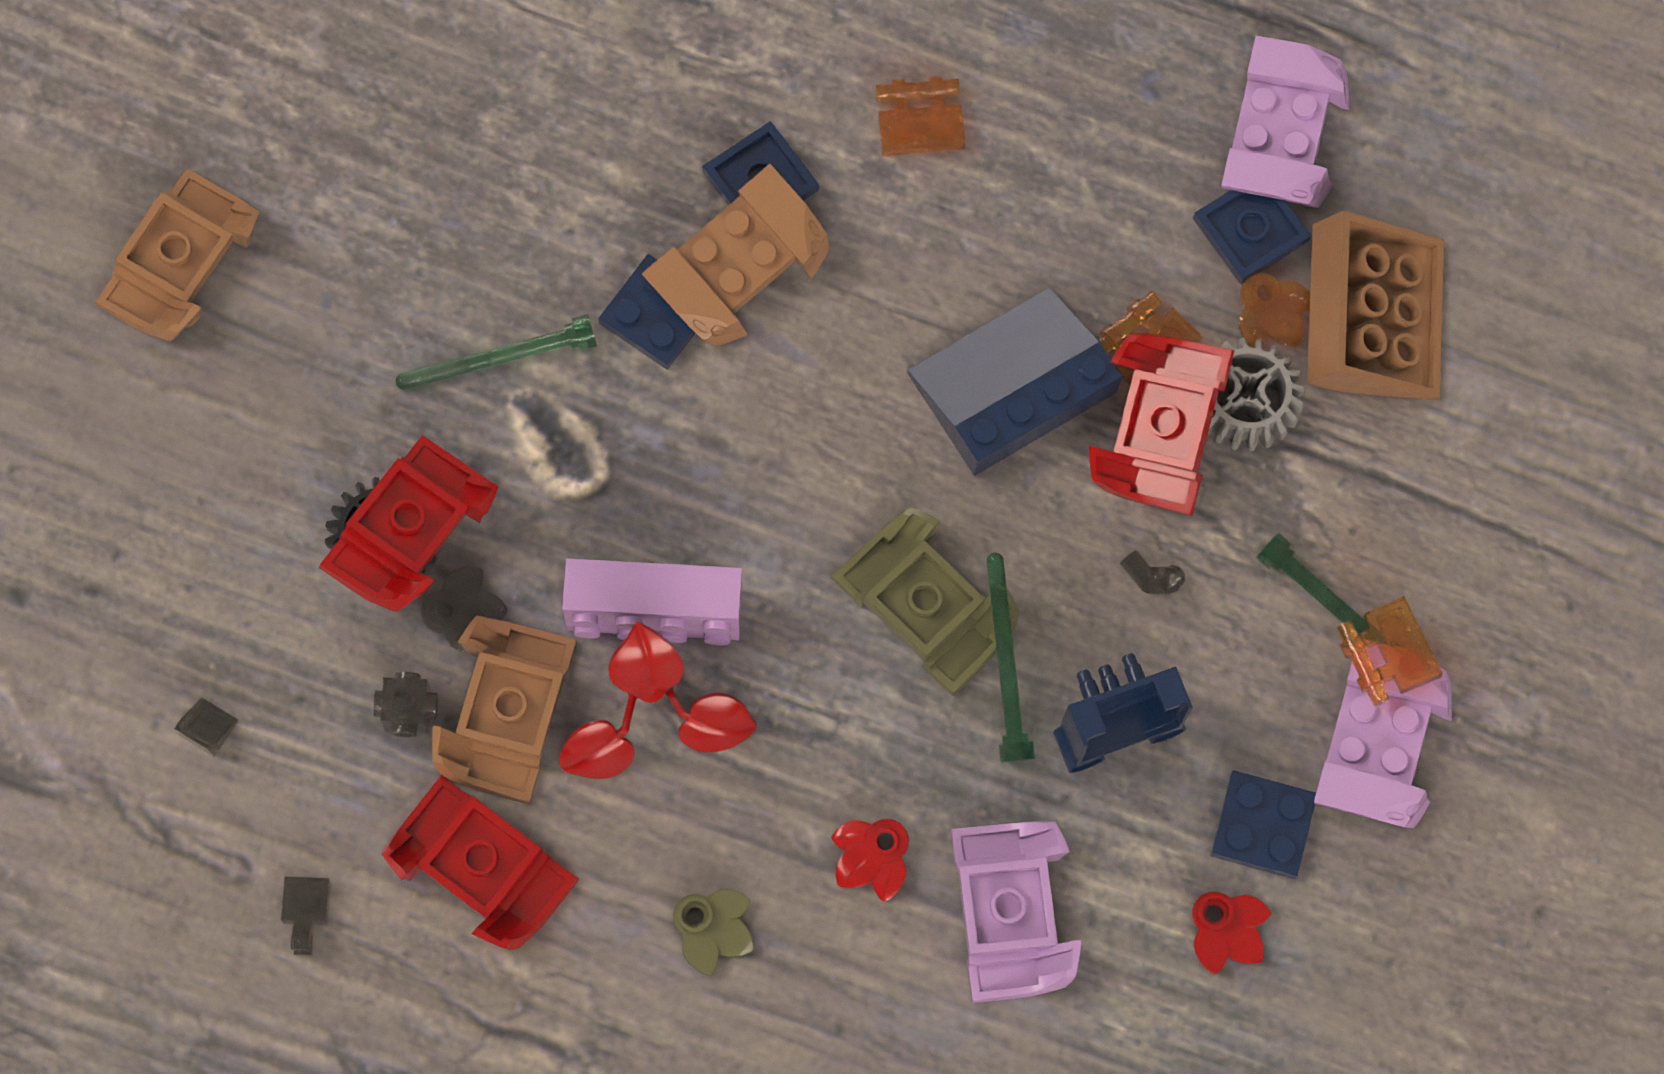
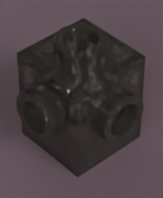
(408, 719)

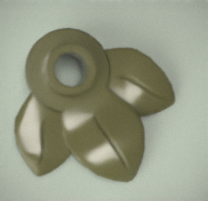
(719, 931)

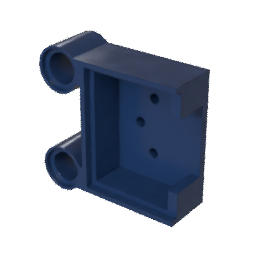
(1121, 715)

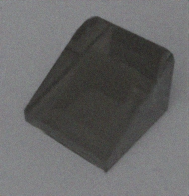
(206, 726)

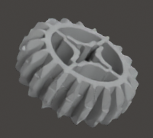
(1259, 409)

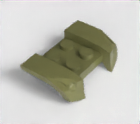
(924, 599)

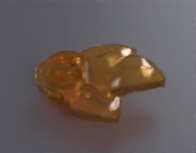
(1278, 315)

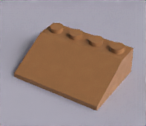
(1375, 308)

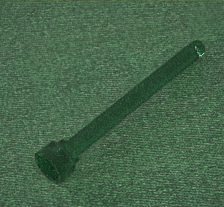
(576, 335)
(1280, 556)
(1015, 742)

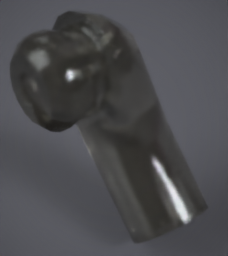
(1153, 579)

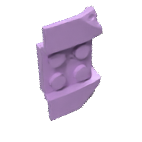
(1285, 122)
(1379, 749)
(1011, 910)

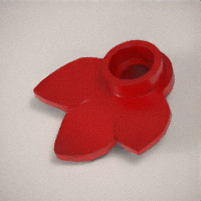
(867, 861)
(1233, 935)

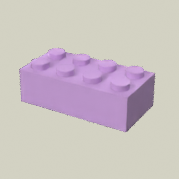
(666, 597)

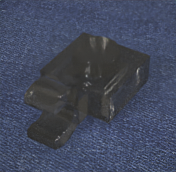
(305, 905)

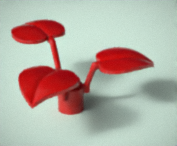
(647, 669)

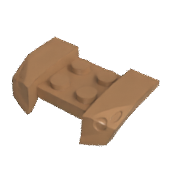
(175, 255)
(739, 256)
(505, 708)

